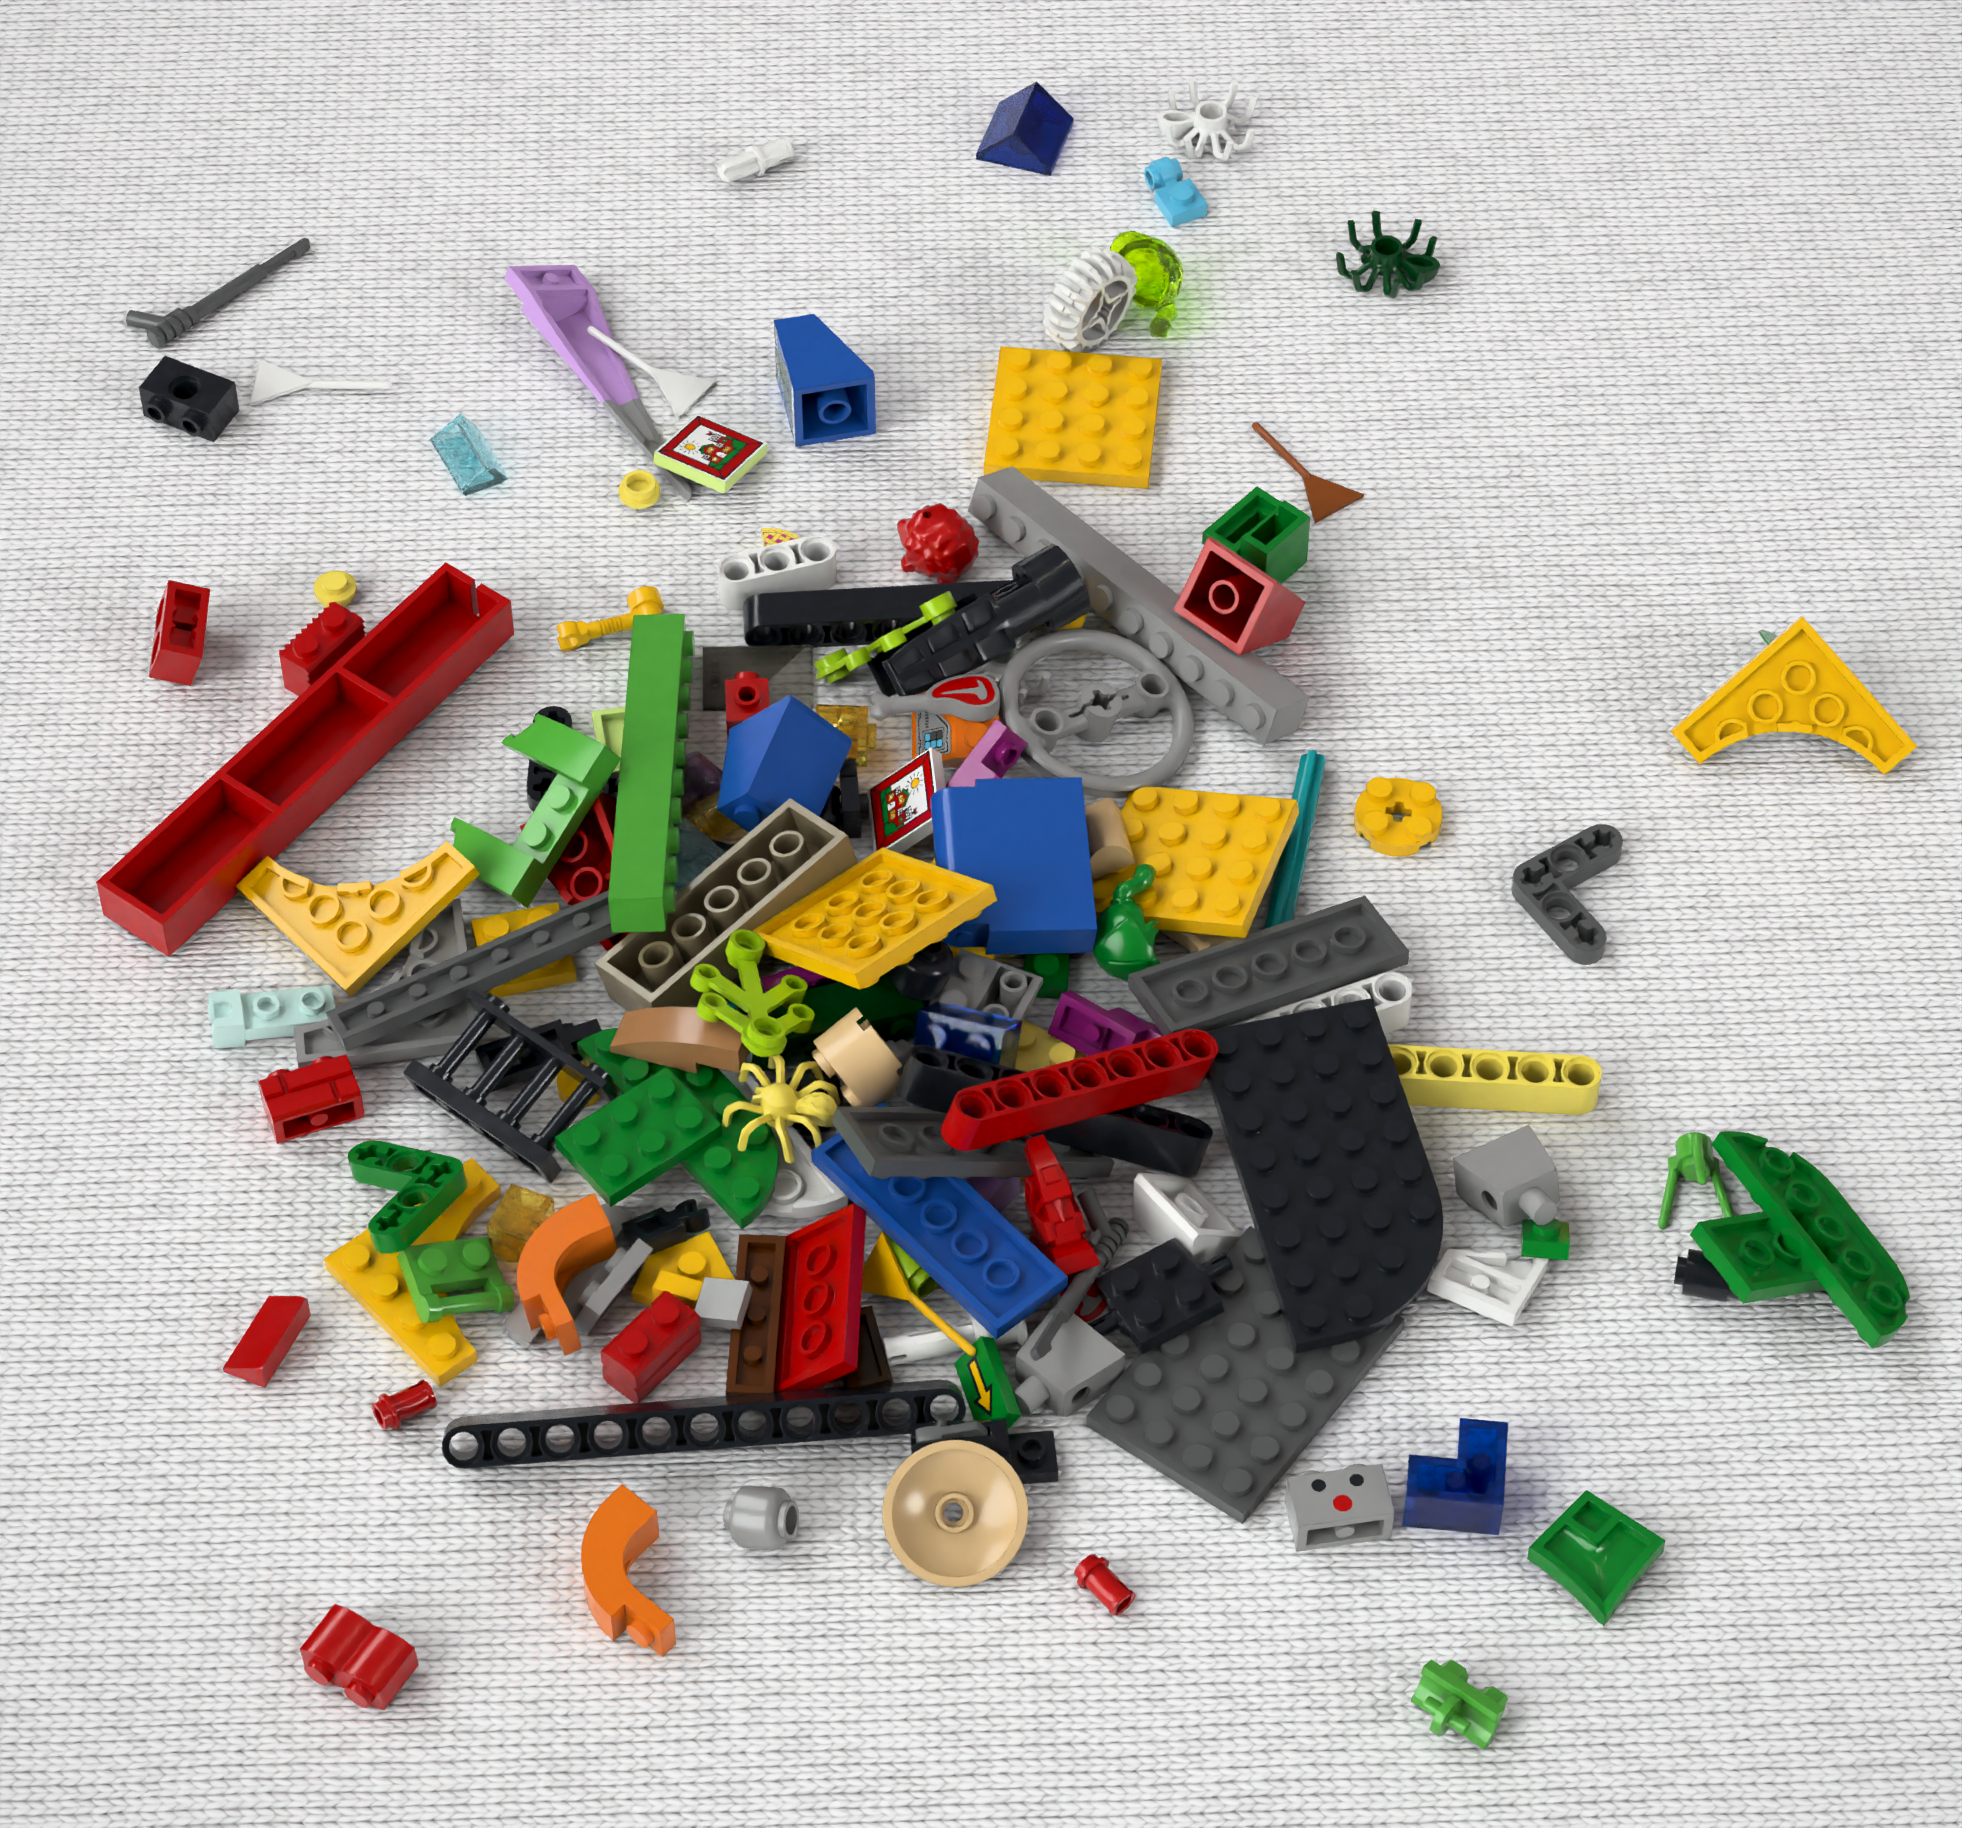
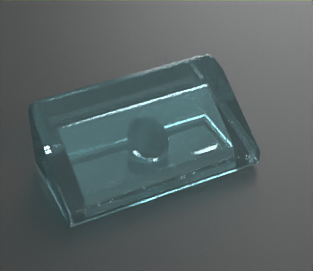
(468, 456)

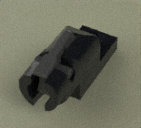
(1028, 1453)

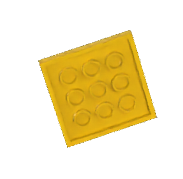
(1074, 416)
(1208, 857)
(873, 917)

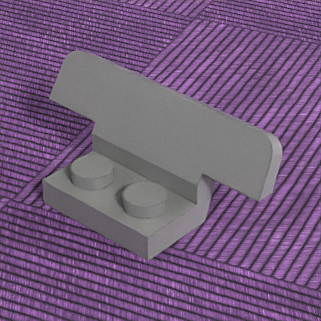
(594, 1288)

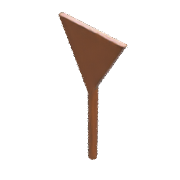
(1322, 494)

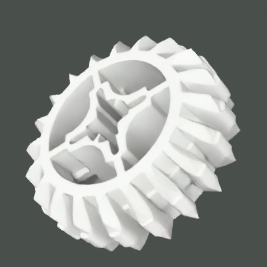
(1089, 300)

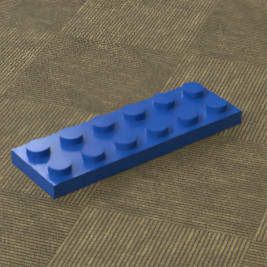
(951, 1237)

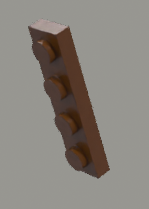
(755, 1346)

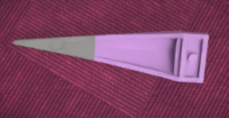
(562, 308)

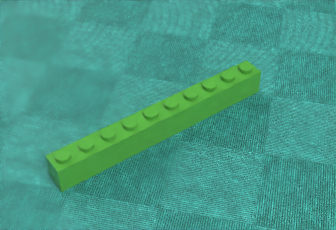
(650, 774)

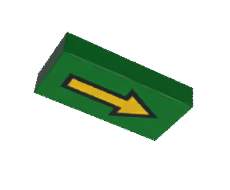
(987, 1383)

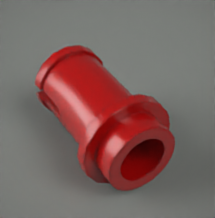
(403, 1405)
(1104, 1584)

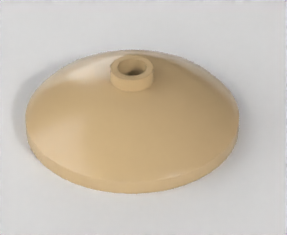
(991, 1517)

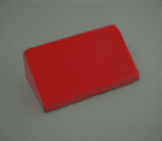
(268, 1339)

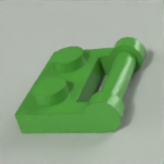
(450, 1268)

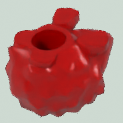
(938, 543)

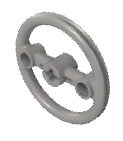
(1097, 710)

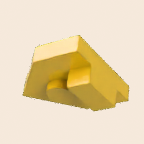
(681, 1271)

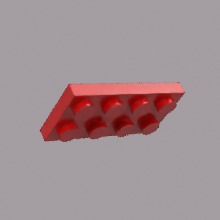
(821, 1301)

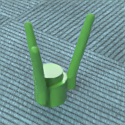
(1695, 1162)

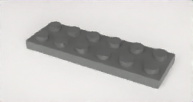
(1269, 968)
(911, 1145)

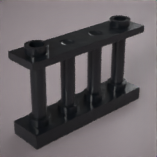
(504, 1127)

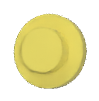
(639, 489)
(335, 587)

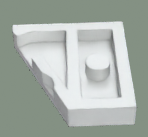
(1487, 1282)

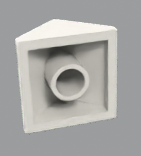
(1179, 1209)

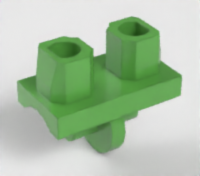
(1457, 1704)

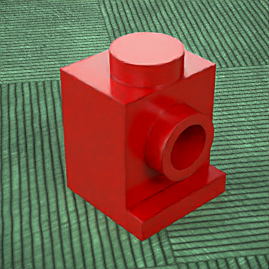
(745, 697)

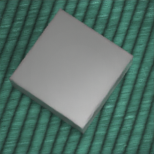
(723, 1302)

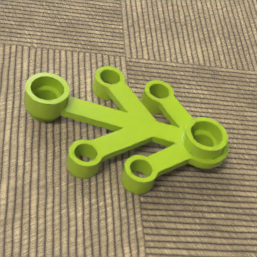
(841, 664)
(759, 1033)

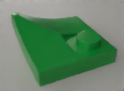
(1596, 1554)

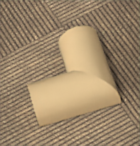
(1107, 838)

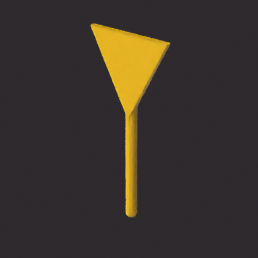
(885, 1277)

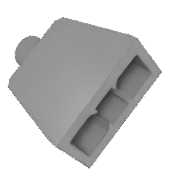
(1509, 1179)
(1071, 1373)

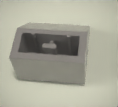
(989, 986)

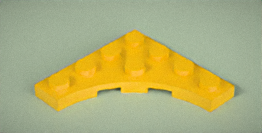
(1795, 688)
(357, 925)
(382, 1291)

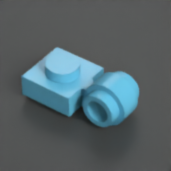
(1175, 199)

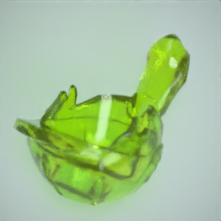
(1157, 274)

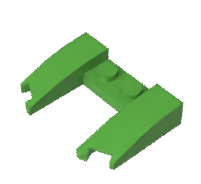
(581, 774)

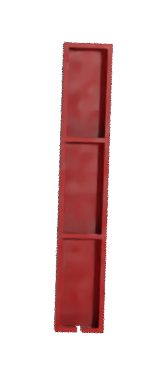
(305, 759)

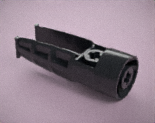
(1042, 594)

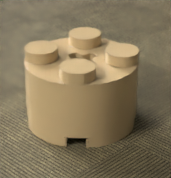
(859, 1059)

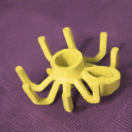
(784, 1105)

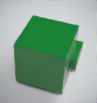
(1264, 533)

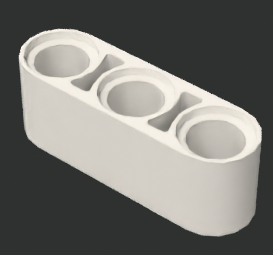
(780, 567)

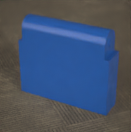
(1034, 851)

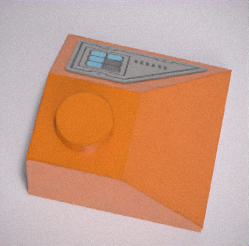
(947, 735)

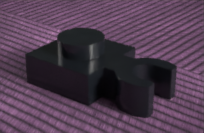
(853, 805)
(664, 1228)

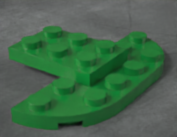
(669, 1120)
(1801, 1241)

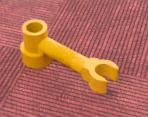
(641, 601)

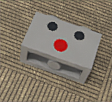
(1339, 1507)

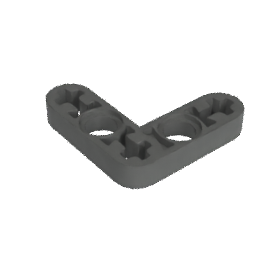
(1555, 890)

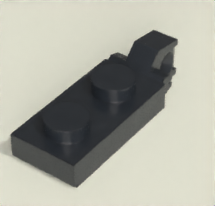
(561, 1035)

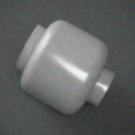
(761, 1517)

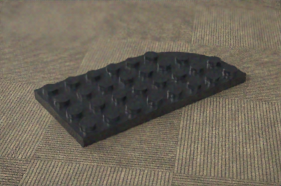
(1328, 1168)

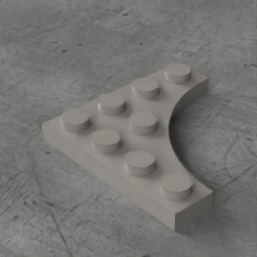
(427, 1037)

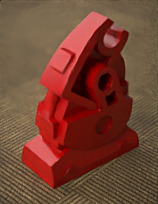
(1053, 1211)

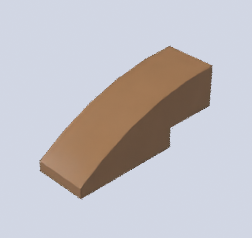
(679, 1039)

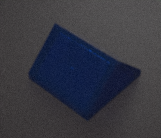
(1027, 131)

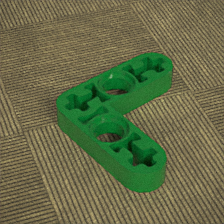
(431, 1180)

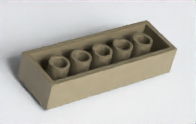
(742, 889)

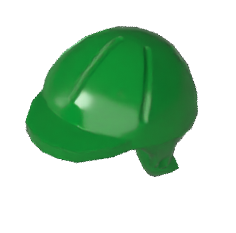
(1122, 936)

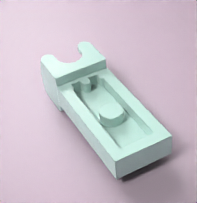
(265, 1014)

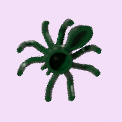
(1388, 256)

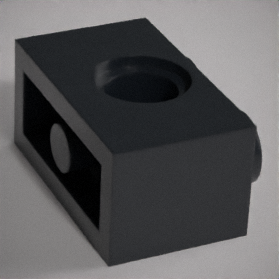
(189, 399)

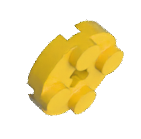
(1404, 796)

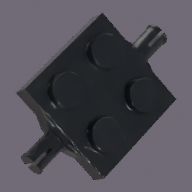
(1159, 1295)

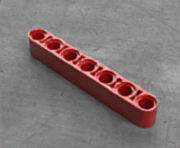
(1078, 1089)

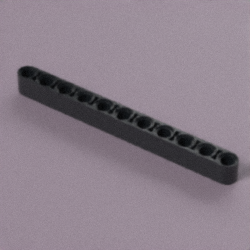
(683, 1437)

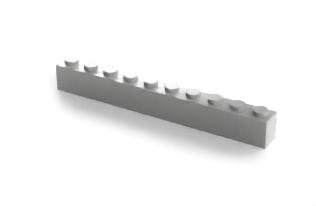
(1141, 606)

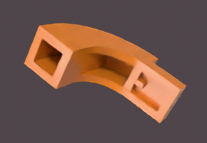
(553, 1257)
(611, 1544)

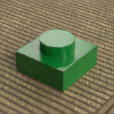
(1053, 969)
(1545, 1241)

